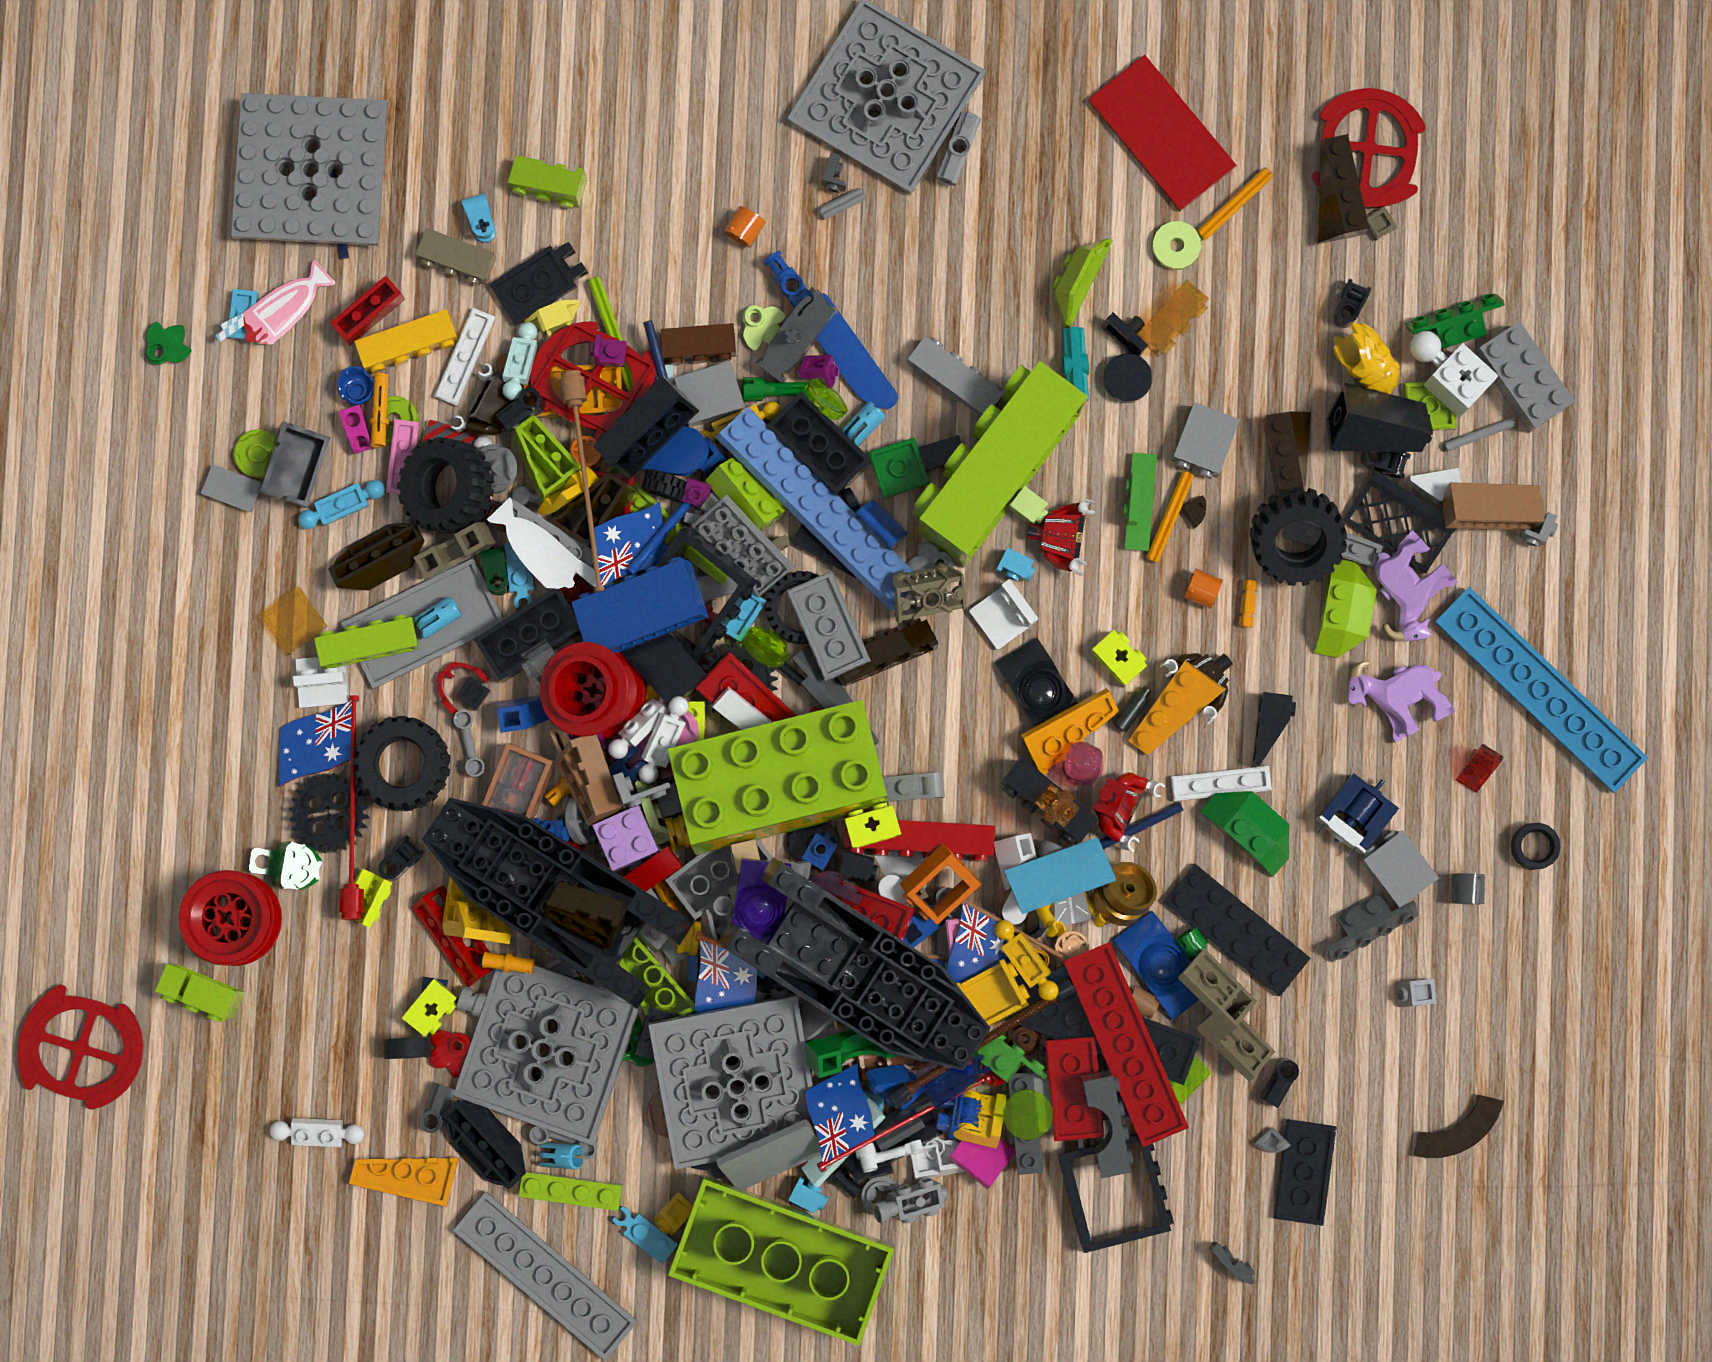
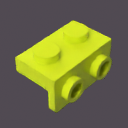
(375, 892)

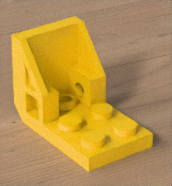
(469, 920)

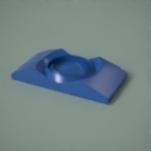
(1157, 962)

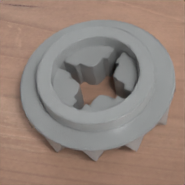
(869, 1191)

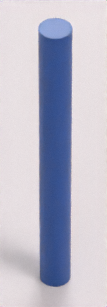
(658, 538)

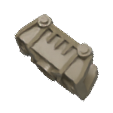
(925, 582)

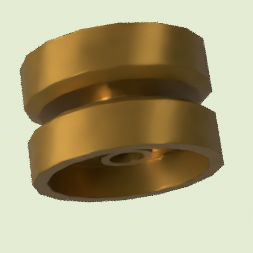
(1127, 897)

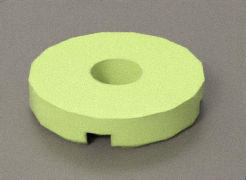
(1176, 231)

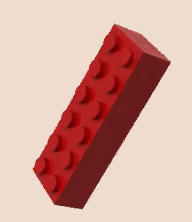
(927, 837)

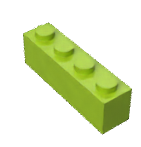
(366, 643)
(571, 1190)

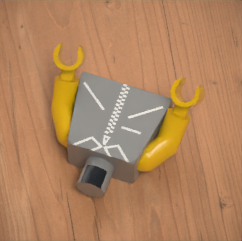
(1068, 911)

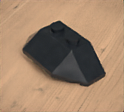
(485, 1143)

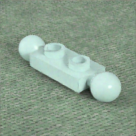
(520, 360)

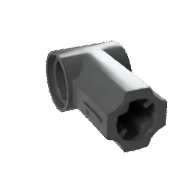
(437, 1105)

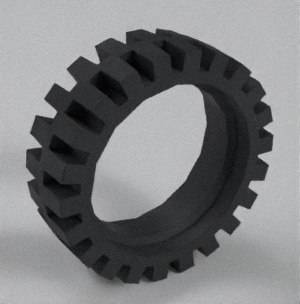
(771, 606)

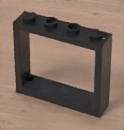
(731, 609)
(1076, 1206)

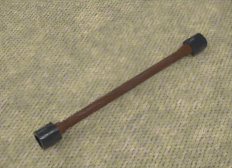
(902, 1093)

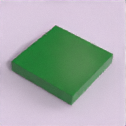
(898, 468)

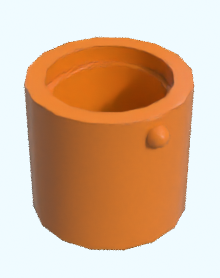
(744, 226)
(592, 456)
(1203, 588)

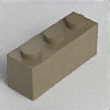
(455, 257)

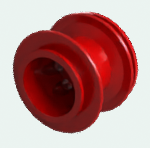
(621, 685)
(252, 941)

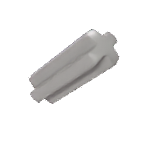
(842, 203)

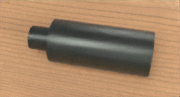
(1131, 710)

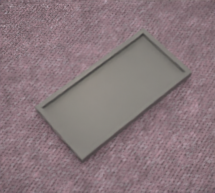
(469, 593)

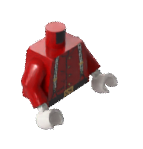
(1062, 535)
(1118, 803)

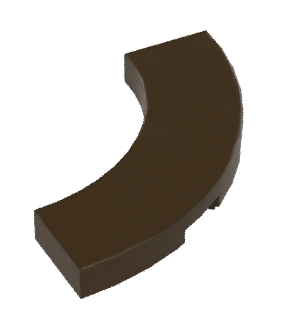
(1462, 1136)

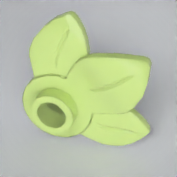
(764, 328)

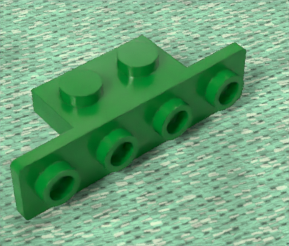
(1457, 323)

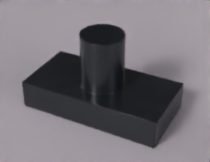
(1125, 333)

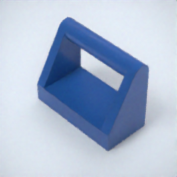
(882, 524)

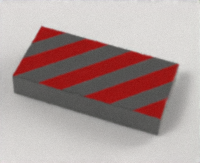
(440, 429)

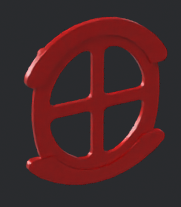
(1411, 123)
(550, 357)
(35, 1033)

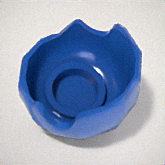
(355, 385)

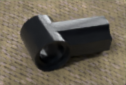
(519, 411)
(1279, 1085)

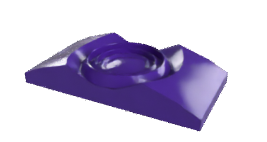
(757, 904)

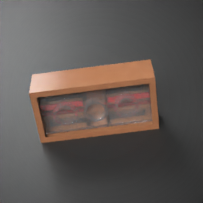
(519, 781)

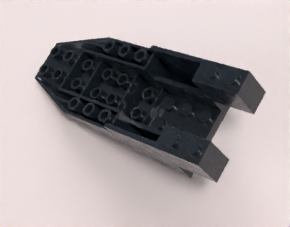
(514, 867)
(861, 975)

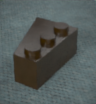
(607, 499)

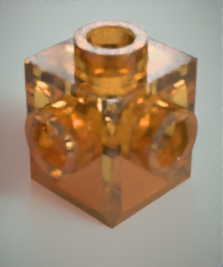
(1057, 805)

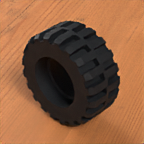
(420, 478)
(1304, 565)
(369, 754)

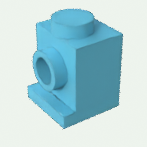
(1016, 566)
(808, 1196)

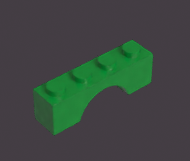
(829, 1053)

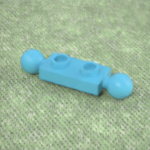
(341, 504)

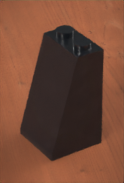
(1377, 422)

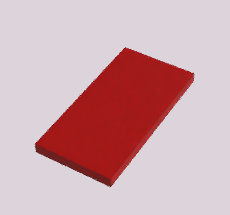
(1162, 133)

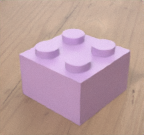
(626, 838)

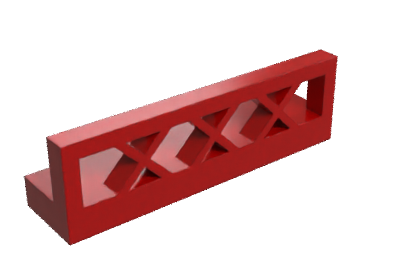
(458, 954)

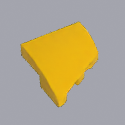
(571, 490)

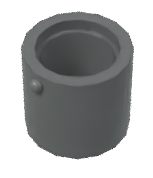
(1468, 888)

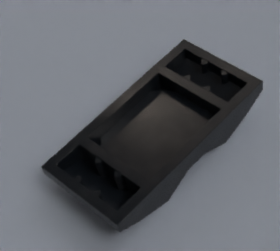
(1036, 682)

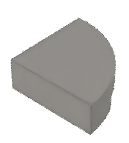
(1272, 1142)

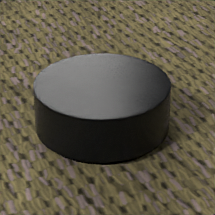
(851, 499)

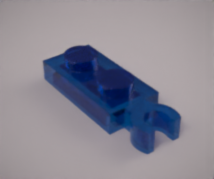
(954, 1082)

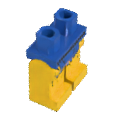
(974, 1118)

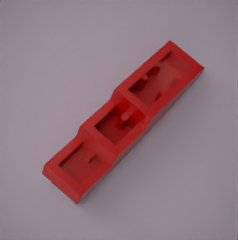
(654, 869)

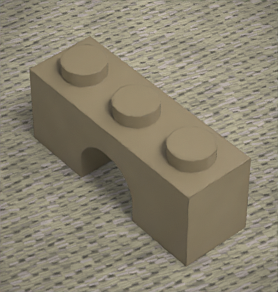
(455, 551)

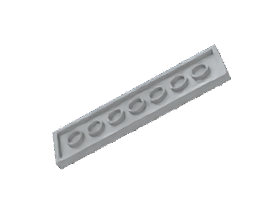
(545, 1276)

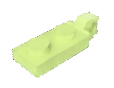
(652, 814)

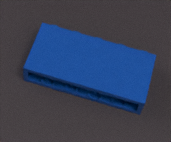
(641, 607)

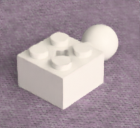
(1459, 378)

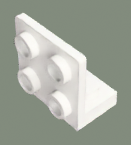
(1004, 615)

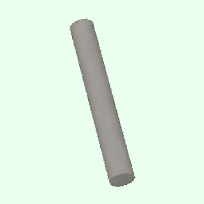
(1479, 434)

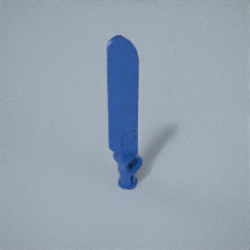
(840, 342)

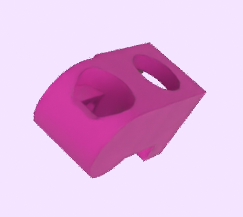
(356, 428)

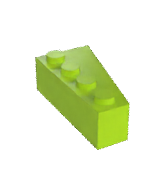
(665, 990)

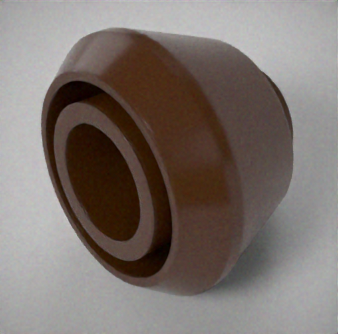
(1032, 1037)

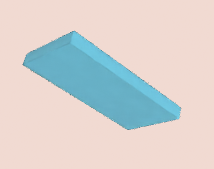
(1059, 875)

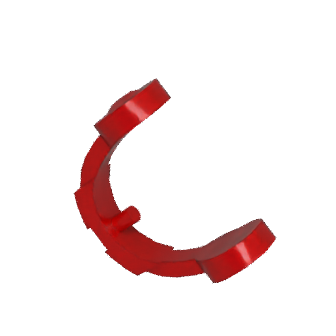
(447, 672)

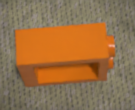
(930, 868)

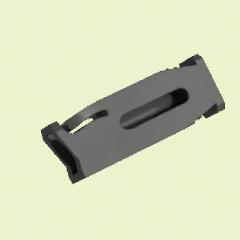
(797, 335)

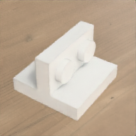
(320, 687)

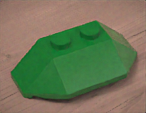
(1251, 827)

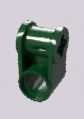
(494, 567)

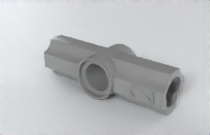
(964, 136)

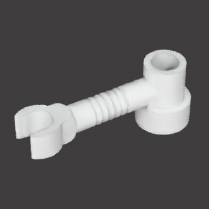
(869, 1157)

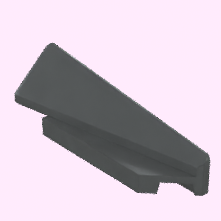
(825, 693)

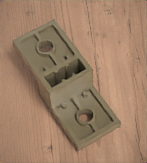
(1228, 1006)

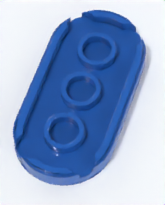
(681, 454)

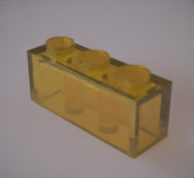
(1174, 318)

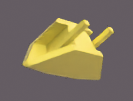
(554, 316)

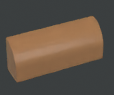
(1492, 506)

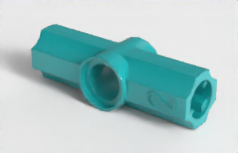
(1075, 358)

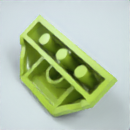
(1078, 278)
(1345, 610)

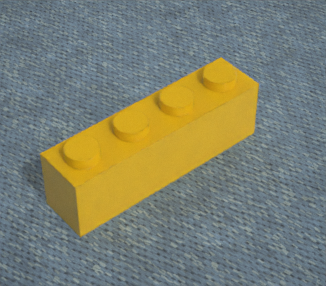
(406, 341)

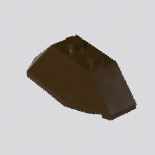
(377, 557)

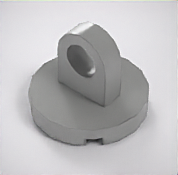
(502, 464)
(576, 824)

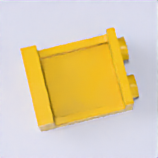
(996, 992)

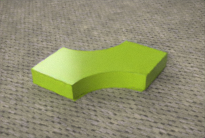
(1440, 415)

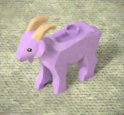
(1408, 589)
(1398, 693)

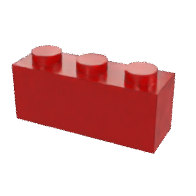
(367, 310)

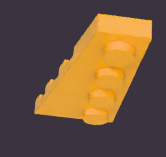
(1179, 702)
(1054, 737)
(415, 1179)

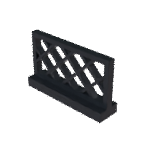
(1407, 500)

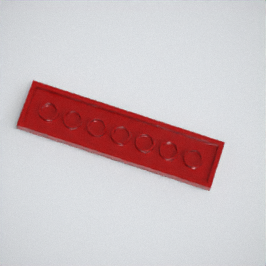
(1126, 1044)

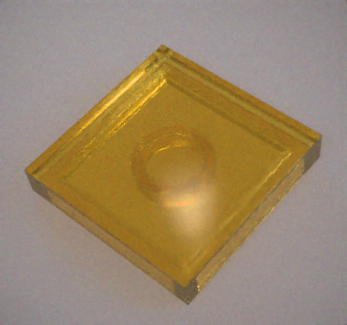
(293, 620)

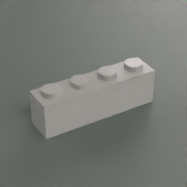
(954, 377)

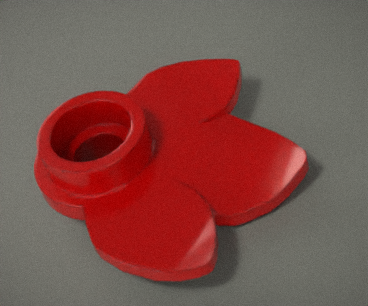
(447, 1053)

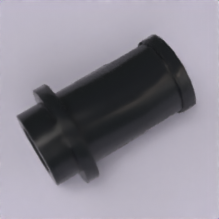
(846, 1182)

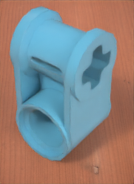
(478, 215)

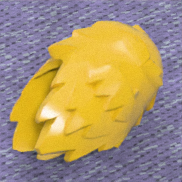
(1367, 358)

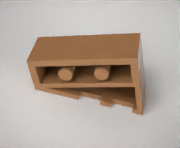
(589, 779)

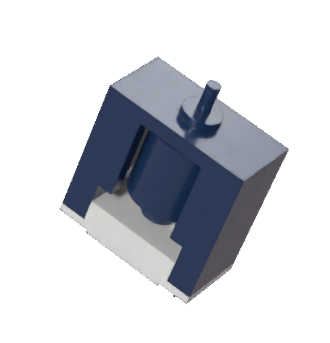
(1363, 807)

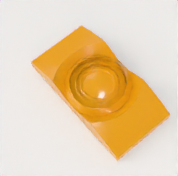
(597, 400)

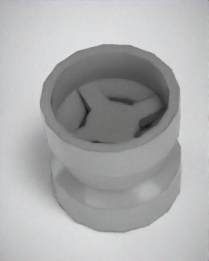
(471, 1001)

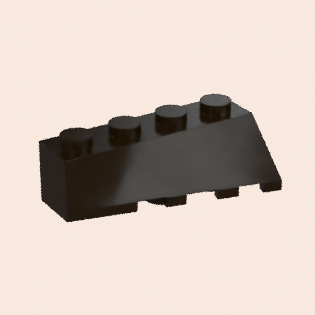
(1340, 196)
(1288, 448)
(894, 649)

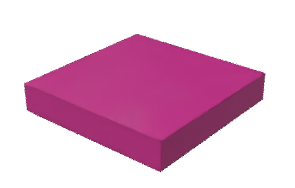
(981, 1161)

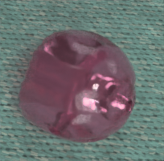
(1072, 767)

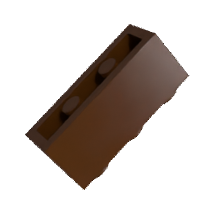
(698, 343)

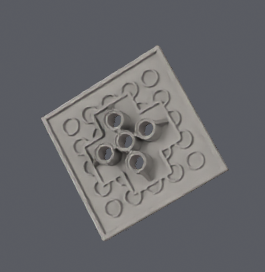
(277, 135)
(900, 140)
(590, 1026)
(693, 1055)

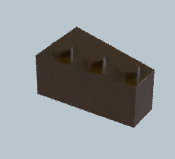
(587, 913)

